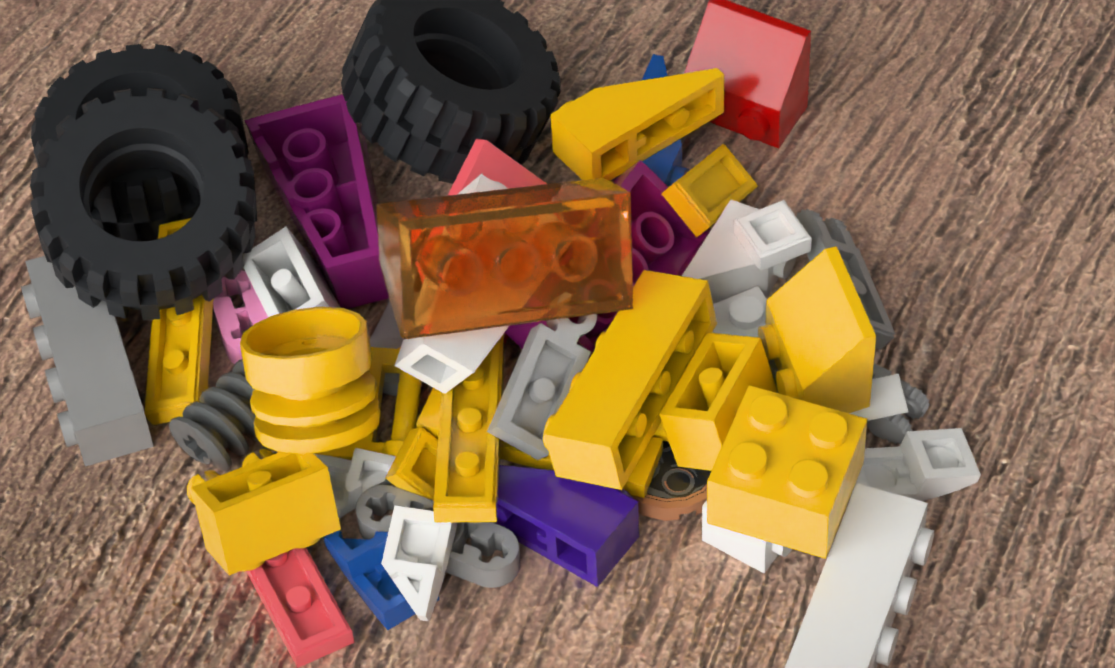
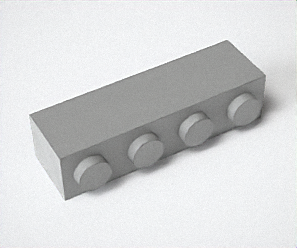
(89, 370)

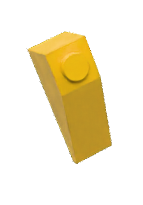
(633, 120)

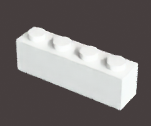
(864, 583)

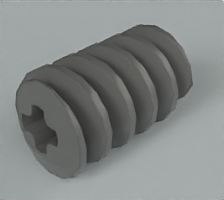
(218, 421)

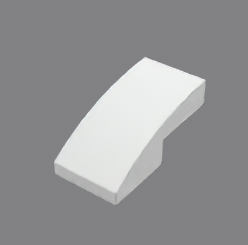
(922, 466)

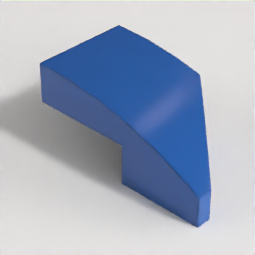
(362, 566)

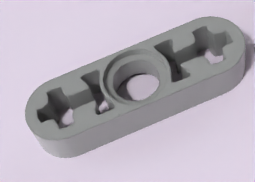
(464, 560)

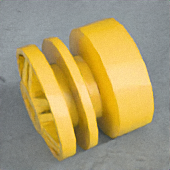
(311, 379)

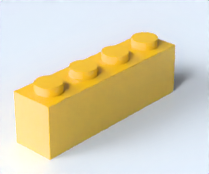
(628, 380)

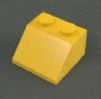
(821, 336)

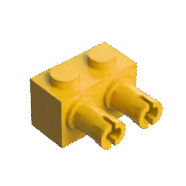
(709, 396)
(264, 508)

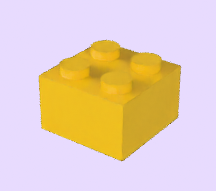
(786, 471)

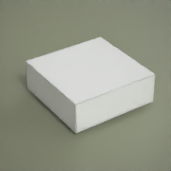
(772, 235)

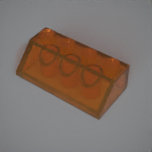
(506, 256)

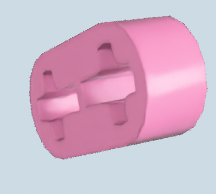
(233, 321)

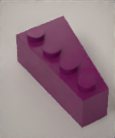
(329, 191)

